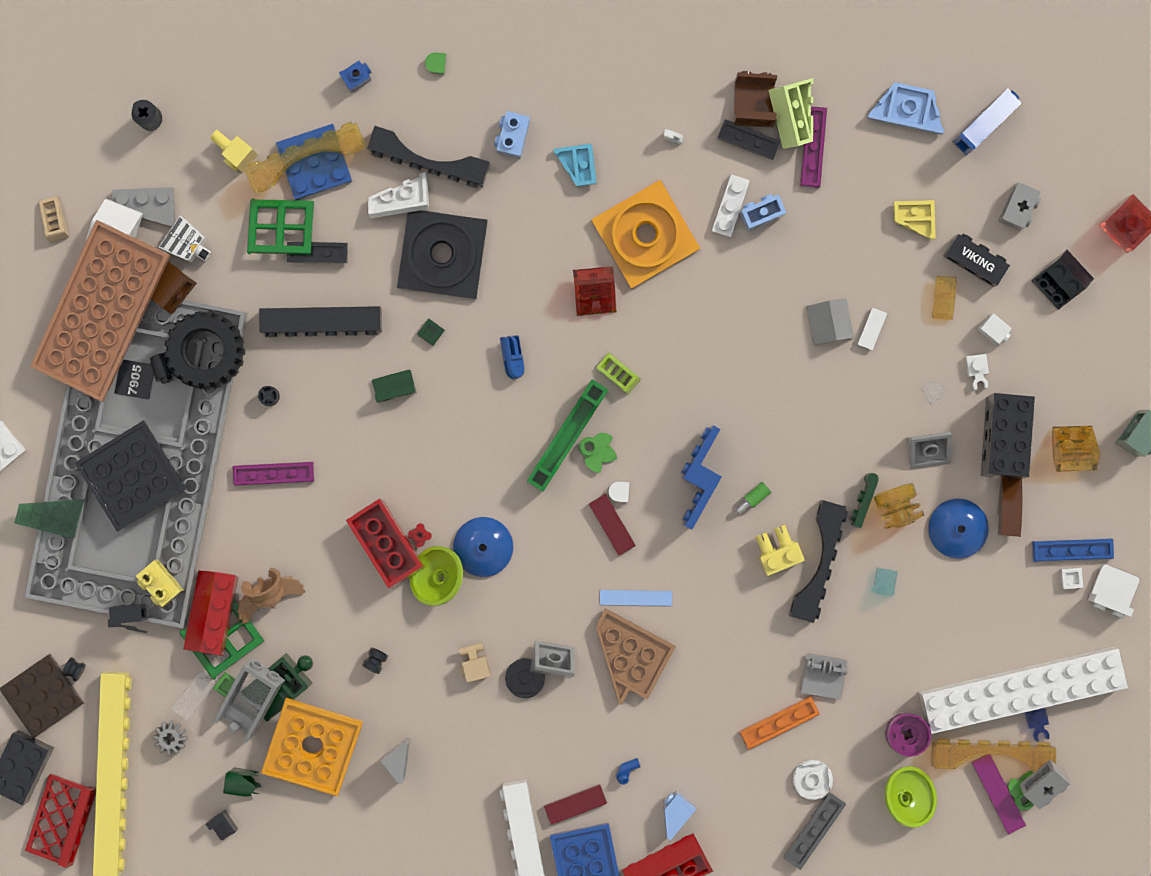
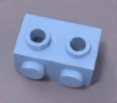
(513, 134)
(762, 212)

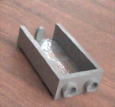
(249, 698)

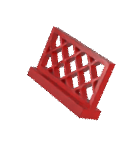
(77, 821)

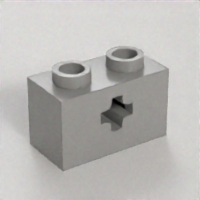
(1011, 214)
(1045, 784)

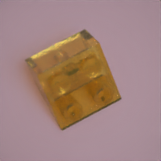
(1075, 448)

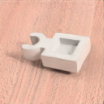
(977, 366)

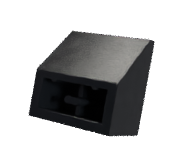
(1063, 279)

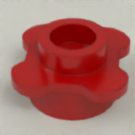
(420, 528)

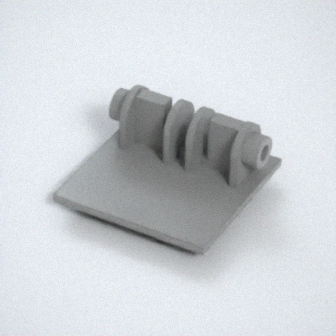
(824, 676)

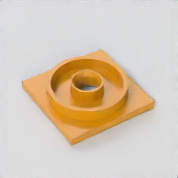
(644, 260)
(318, 770)

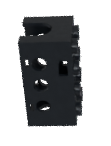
(1007, 436)

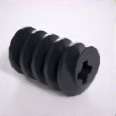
(141, 109)

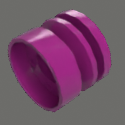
(919, 732)

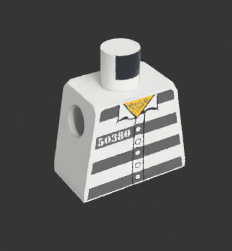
(185, 241)

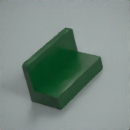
(393, 386)

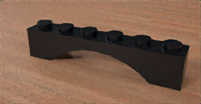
(469, 169)
(806, 602)

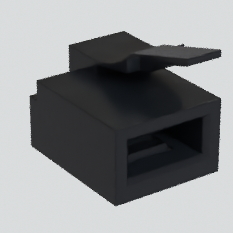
(127, 614)

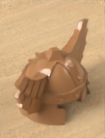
(266, 593)

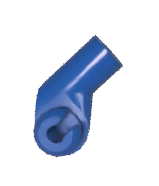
(625, 770)

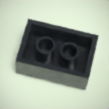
(22, 766)

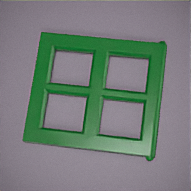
(280, 227)
(234, 654)

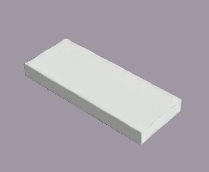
(872, 329)

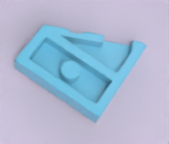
(578, 163)

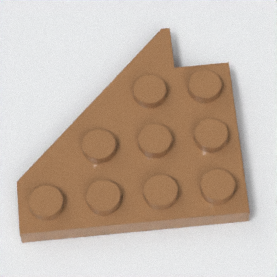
(632, 655)

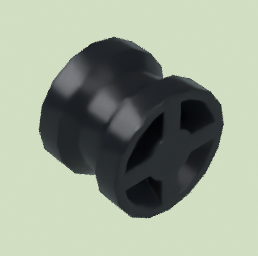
(265, 393)
(73, 669)

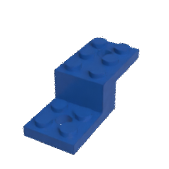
(700, 476)

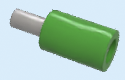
(754, 497)

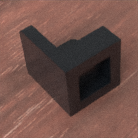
(222, 825)

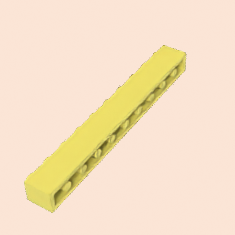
(111, 774)

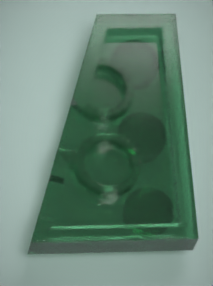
(53, 517)

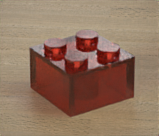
(1128, 223)

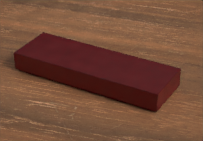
(612, 524)
(575, 804)

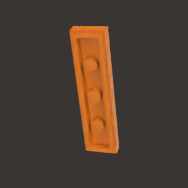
(779, 722)

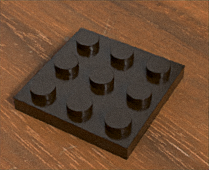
(41, 695)

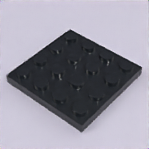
(130, 476)

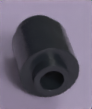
(160, 368)

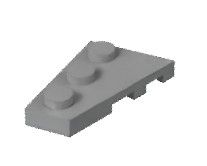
(154, 203)

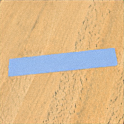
(635, 597)

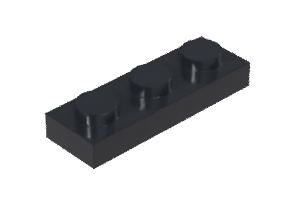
(748, 139)
(321, 253)

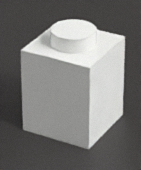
(995, 329)

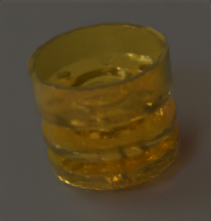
(898, 506)

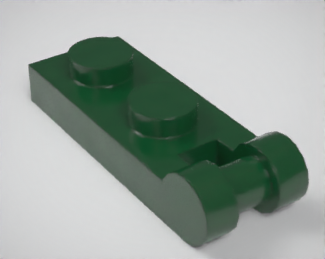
(864, 499)

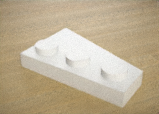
(405, 198)

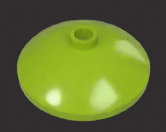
(428, 583)
(918, 795)

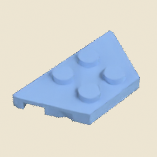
(909, 108)

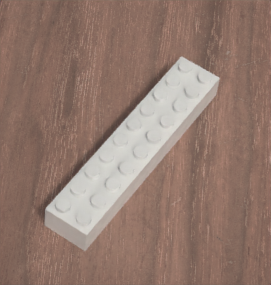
(1023, 689)

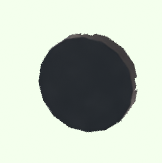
(522, 681)

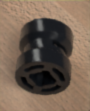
(374, 662)

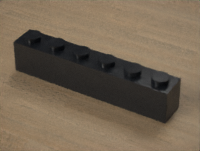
(320, 320)

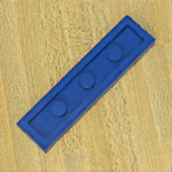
(1072, 550)

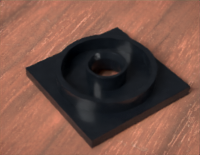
(456, 276)

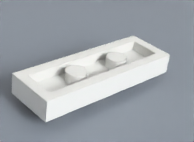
(730, 206)

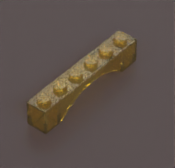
(267, 173)
(953, 754)

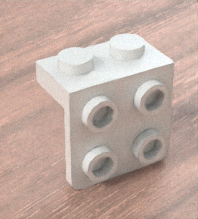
(1114, 591)

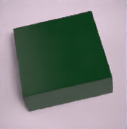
(431, 332)

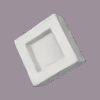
(1071, 578)

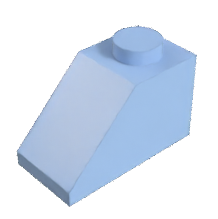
(677, 812)

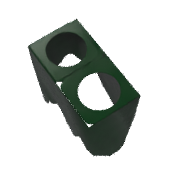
(240, 782)

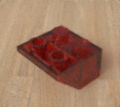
(594, 291)

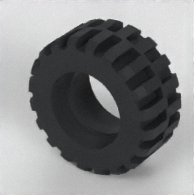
(177, 350)

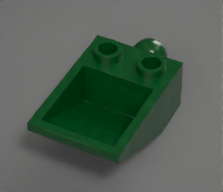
(289, 688)

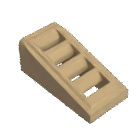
(57, 231)

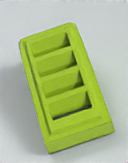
(631, 384)

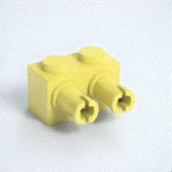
(236, 152)
(778, 559)
(159, 583)

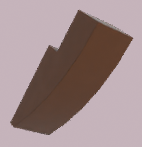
(1010, 507)

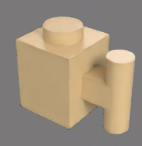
(476, 666)

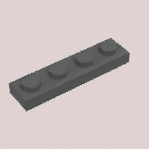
(814, 830)

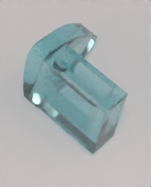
(885, 582)

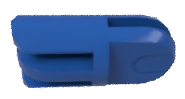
(512, 356)

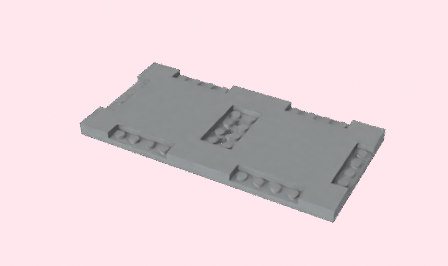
(188, 422)

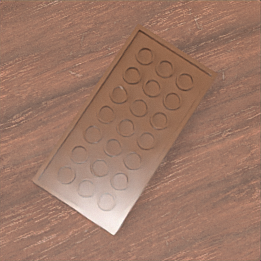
(100, 310)

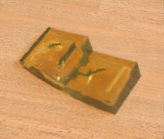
(944, 297)

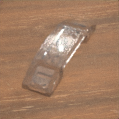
(198, 689)

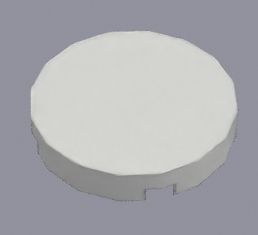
(812, 779)

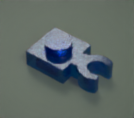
(1037, 719)

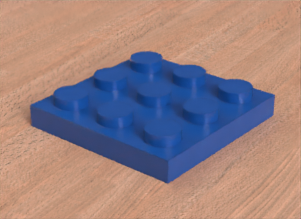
(315, 171)
(585, 852)

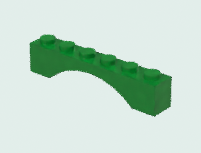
(567, 435)

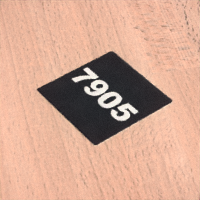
(134, 379)

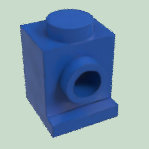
(354, 83)

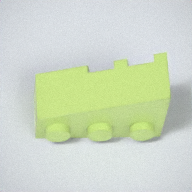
(793, 112)

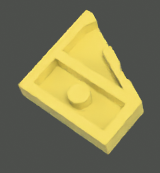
(916, 216)

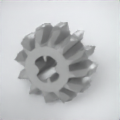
(165, 731)

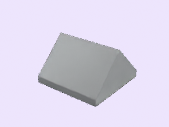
(830, 321)
(929, 449)
(553, 660)
(396, 760)

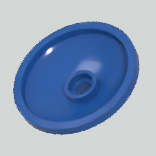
(944, 528)
(495, 537)

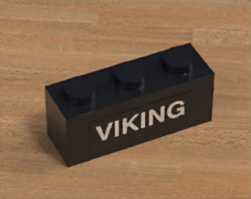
(976, 259)

